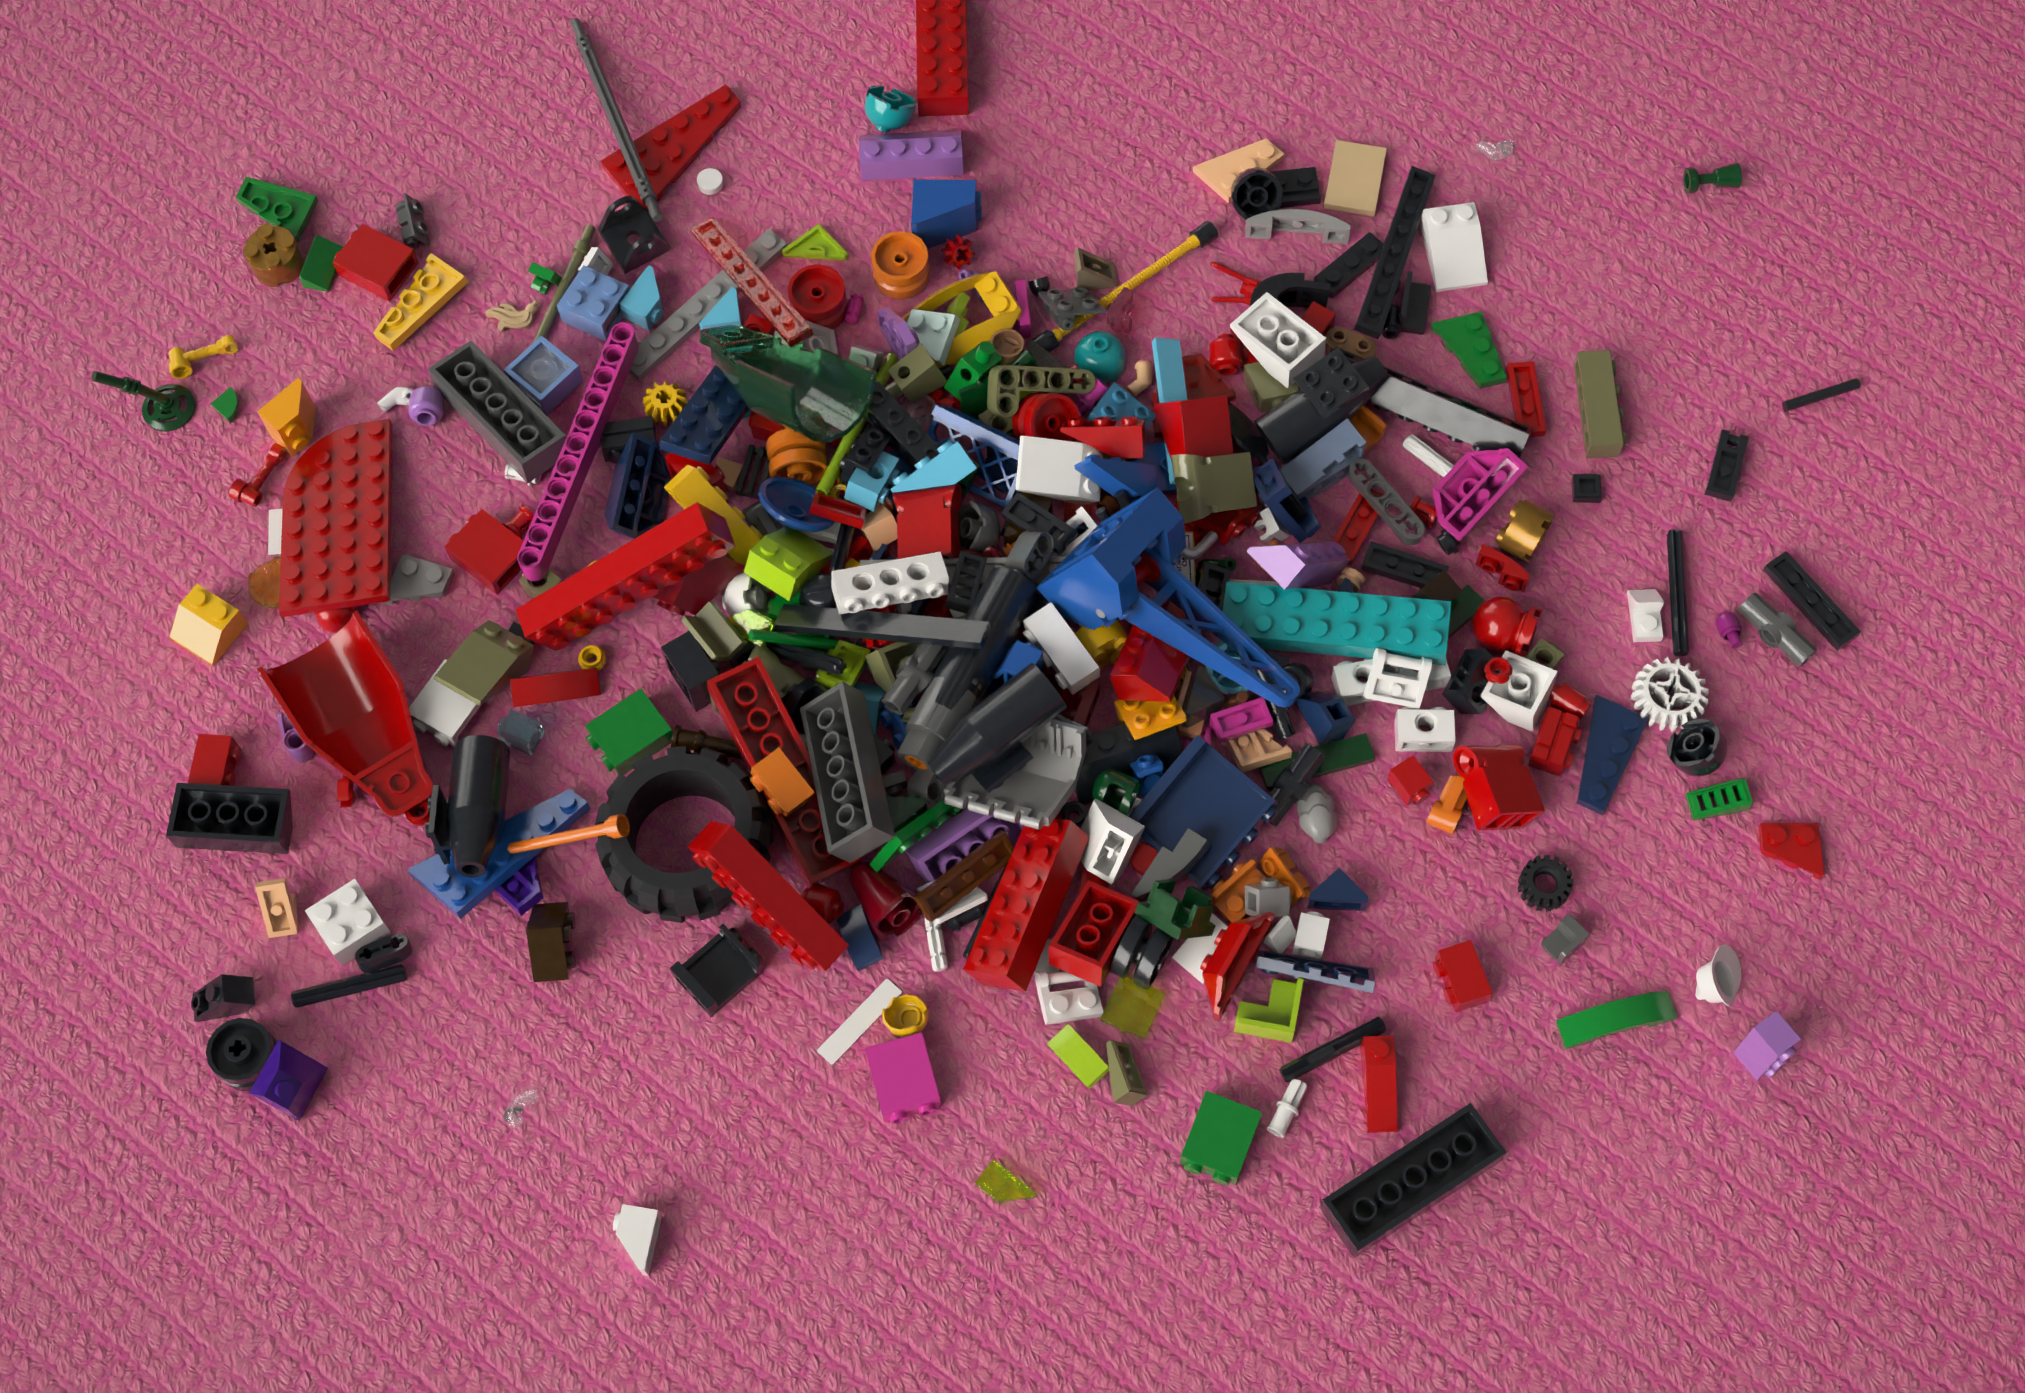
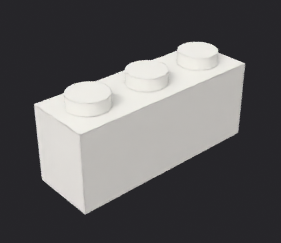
(1061, 649)

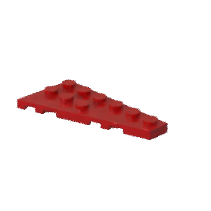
(674, 143)

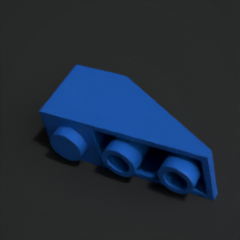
(1115, 474)

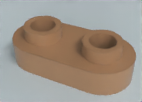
(1350, 342)

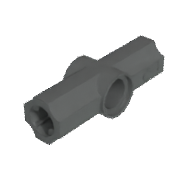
(1777, 629)
(913, 677)

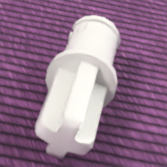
(1287, 1108)

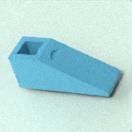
(942, 470)

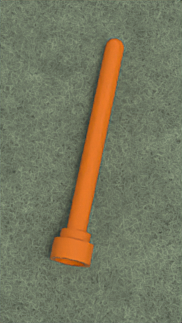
(615, 827)

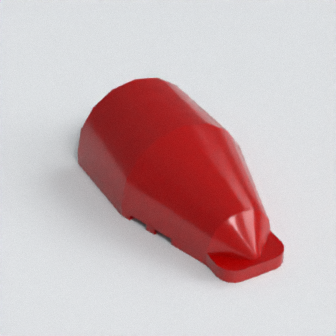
(355, 715)

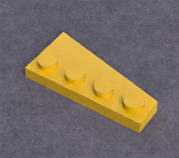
(426, 295)

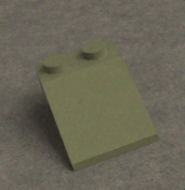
(486, 663)

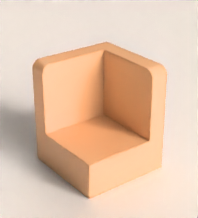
(879, 527)

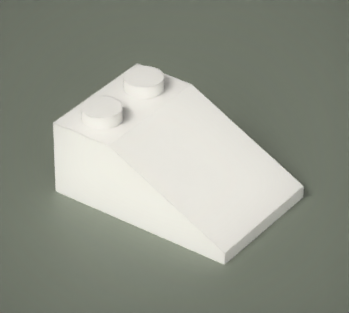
(1454, 246)
(1279, 339)
(1049, 469)

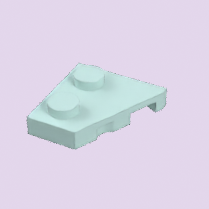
(934, 331)

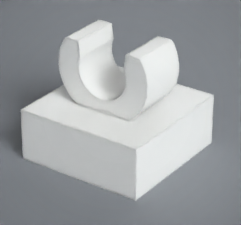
(597, 260)
(1273, 525)

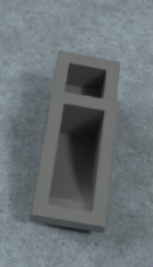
(1173, 864)

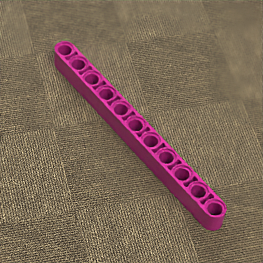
(578, 461)

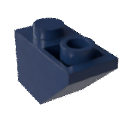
(1326, 716)

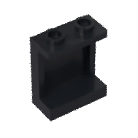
(718, 970)

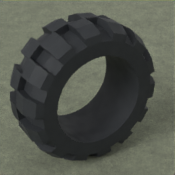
(652, 785)

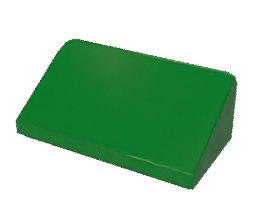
(319, 267)

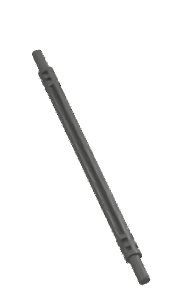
(616, 120)

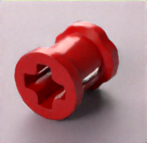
(1418, 505)
(520, 522)

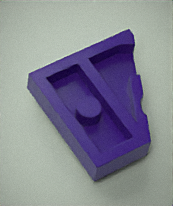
(522, 888)

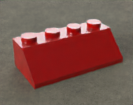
(1148, 666)

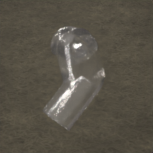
(1496, 151)
(516, 1106)

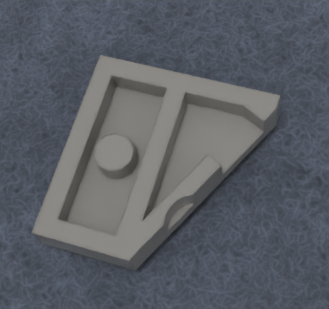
(419, 579)

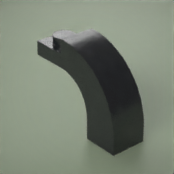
(1292, 290)

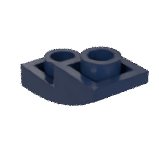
(862, 942)

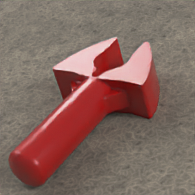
(345, 792)

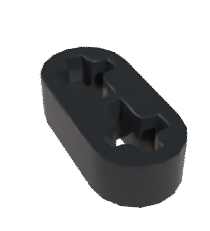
(383, 953)

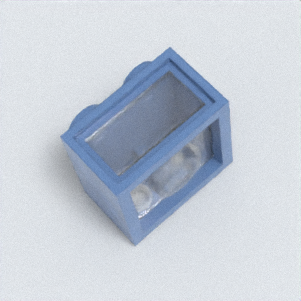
(593, 303)
(544, 374)

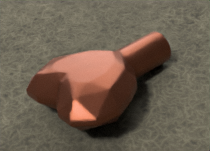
(1240, 698)

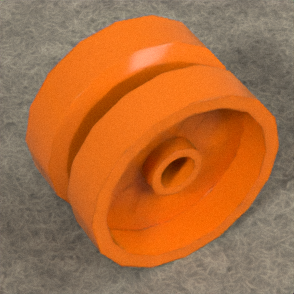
(900, 265)
(796, 457)

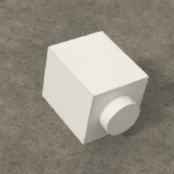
(1311, 935)

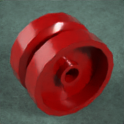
(819, 295)
(1043, 415)

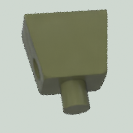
(915, 375)
(1264, 388)

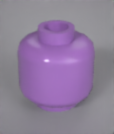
(426, 406)

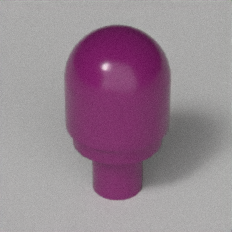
(1729, 628)

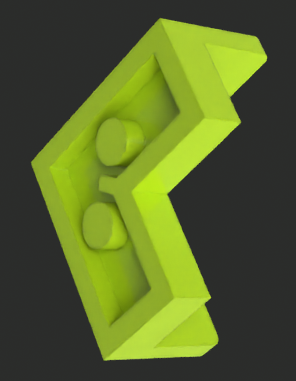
(1277, 1019)

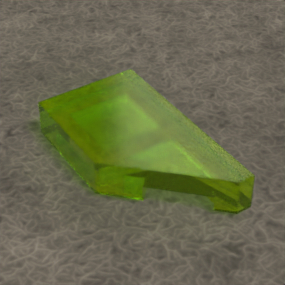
(749, 620)
(1002, 1185)

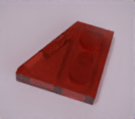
(1203, 380)

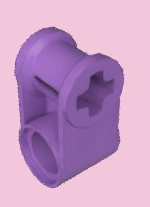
(292, 739)

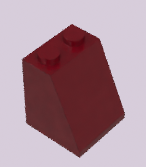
(699, 586)

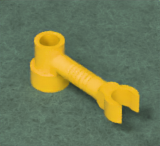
(180, 361)

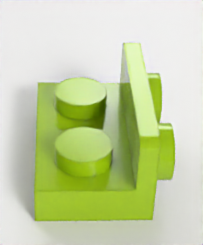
(854, 658)

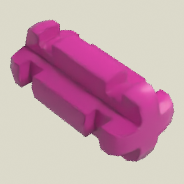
(854, 308)

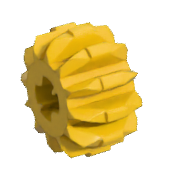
(664, 402)

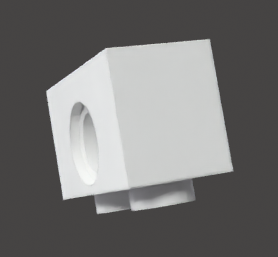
(1411, 738)

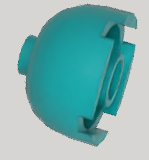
(888, 109)
(1102, 355)

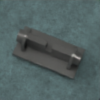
(411, 213)

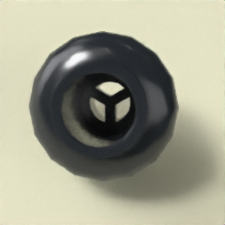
(1302, 676)

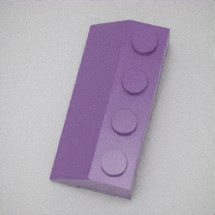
(911, 155)
(1301, 563)
(955, 841)

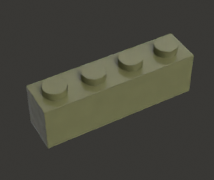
(1598, 404)

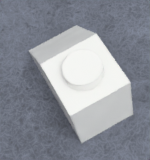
(638, 1233)

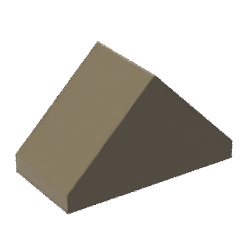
(1093, 271)

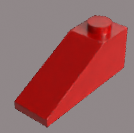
(1379, 1083)

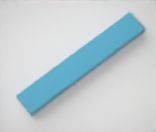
(1169, 378)

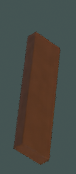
(965, 876)

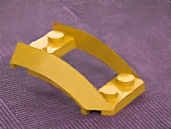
(996, 297)

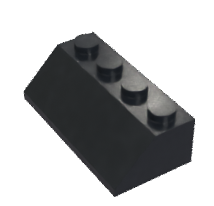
(1117, 749)
(231, 818)

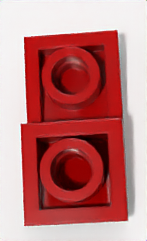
(1512, 574)

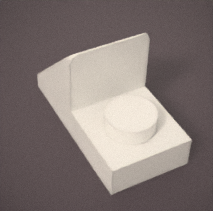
(1645, 615)

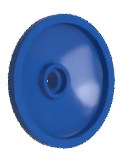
(790, 503)

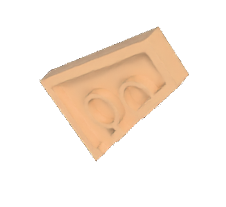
(1223, 170)

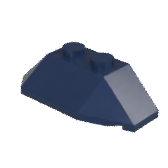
(637, 488)

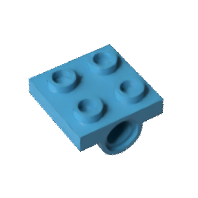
(1118, 404)

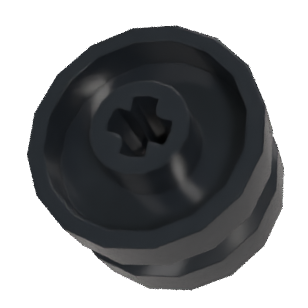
(1138, 950)
(239, 1052)

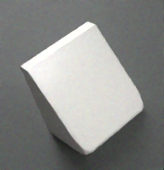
(1281, 935)

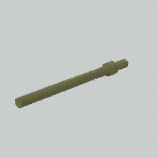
(579, 250)

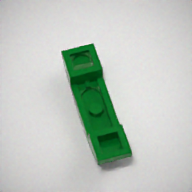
(1616, 1017)

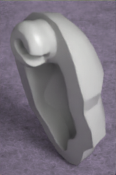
(1317, 813)

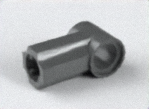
(760, 519)

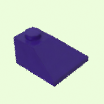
(288, 1080)

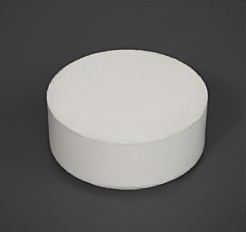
(710, 181)

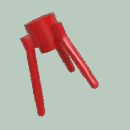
(1247, 287)

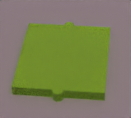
(1132, 1008)

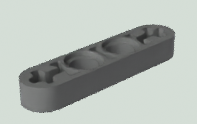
(1390, 499)

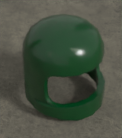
(1116, 790)

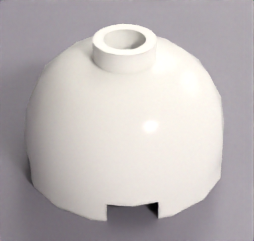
(745, 594)

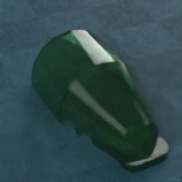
(792, 386)

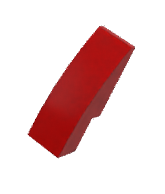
(555, 687)

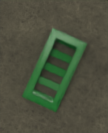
(1739, 786)

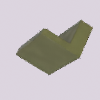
(715, 632)

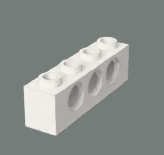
(889, 583)
(1352, 691)

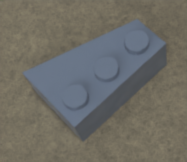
(1324, 461)

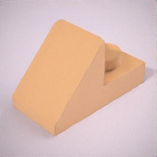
(277, 907)

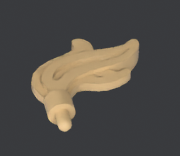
(510, 317)

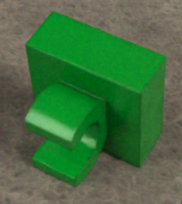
(543, 278)

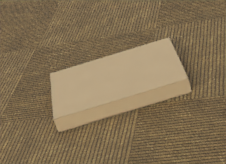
(1355, 178)

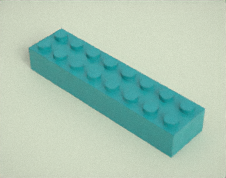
(1339, 621)

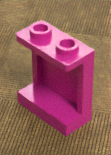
(903, 1078)

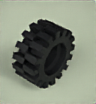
(1552, 868)

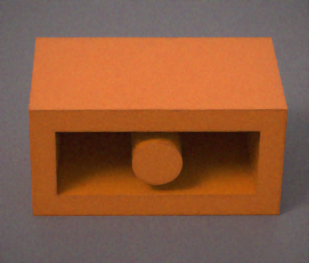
(781, 783)

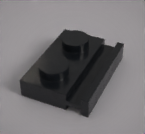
(1299, 187)

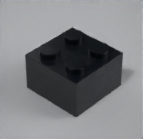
(690, 668)

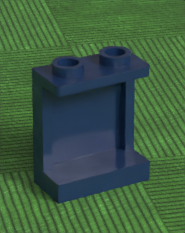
(1273, 491)

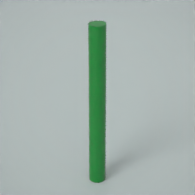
(793, 639)

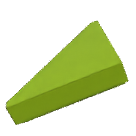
(816, 245)

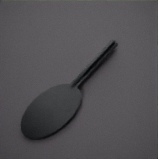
(1249, 439)

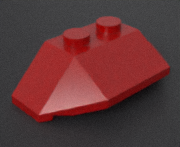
(1232, 958)

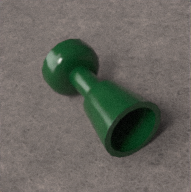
(1726, 176)

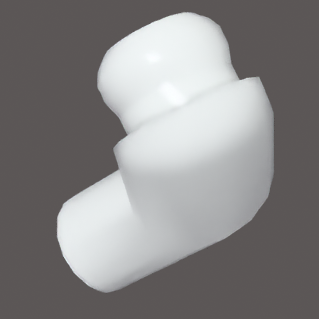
(397, 396)

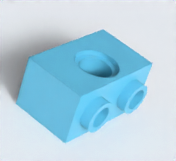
(872, 487)

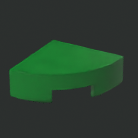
(227, 405)

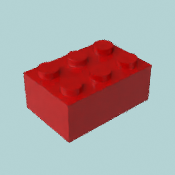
(1092, 933)

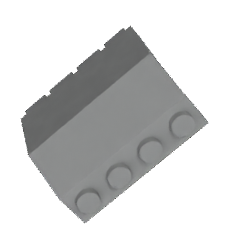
(1036, 790)

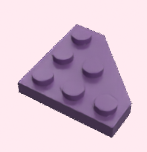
(897, 333)

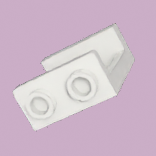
(442, 711)

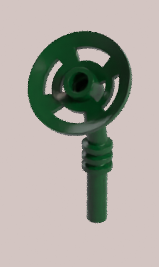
(162, 403)

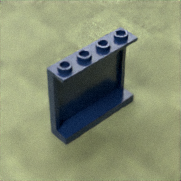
(1212, 800)

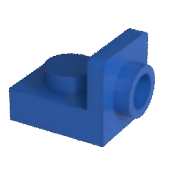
(1148, 770)

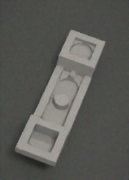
(1299, 221)

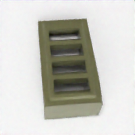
(1124, 1074)

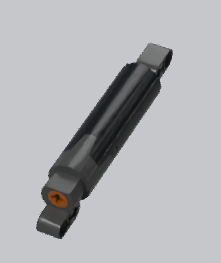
(967, 672)

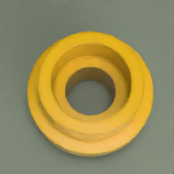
(592, 651)

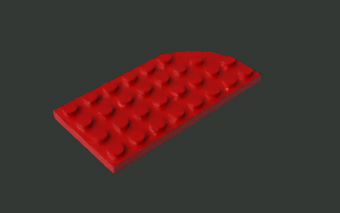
(338, 522)

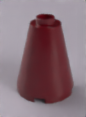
(885, 900)

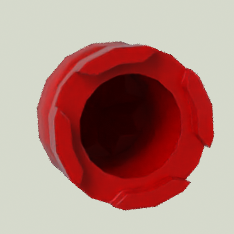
(1505, 625)

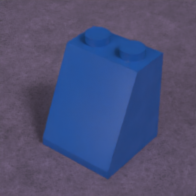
(944, 209)

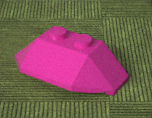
(1474, 487)

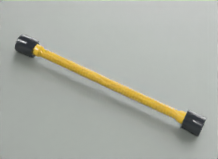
(1199, 237)

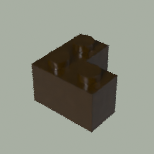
(549, 941)

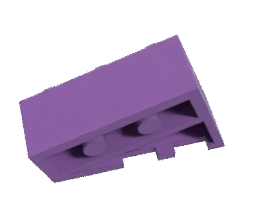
(1768, 1046)

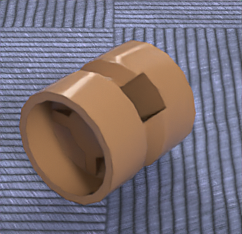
(1008, 344)

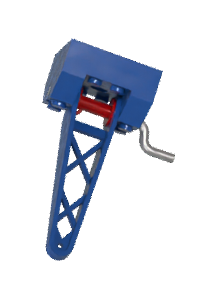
(1144, 544)

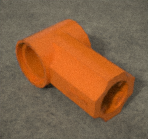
(1447, 810)

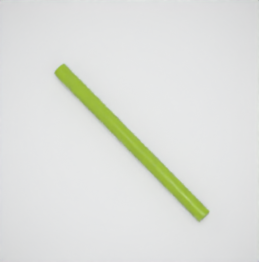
(833, 470)

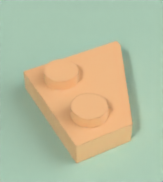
(1257, 750)

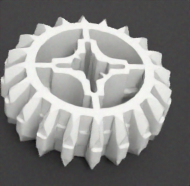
(1691, 696)

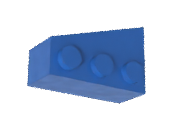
(1015, 660)

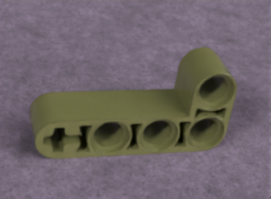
(1041, 382)

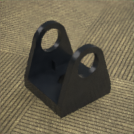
(631, 220)

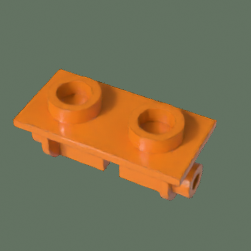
(1278, 866)

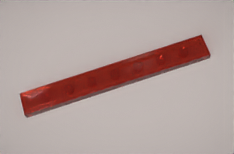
(752, 282)

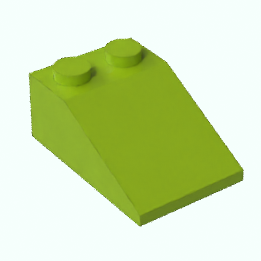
(786, 561)

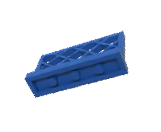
(989, 437)

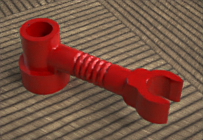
(249, 492)

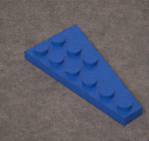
(464, 893)

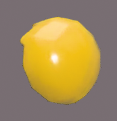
(905, 1015)

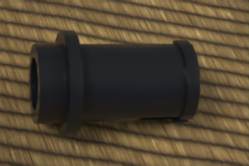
(1392, 327)
(963, 919)

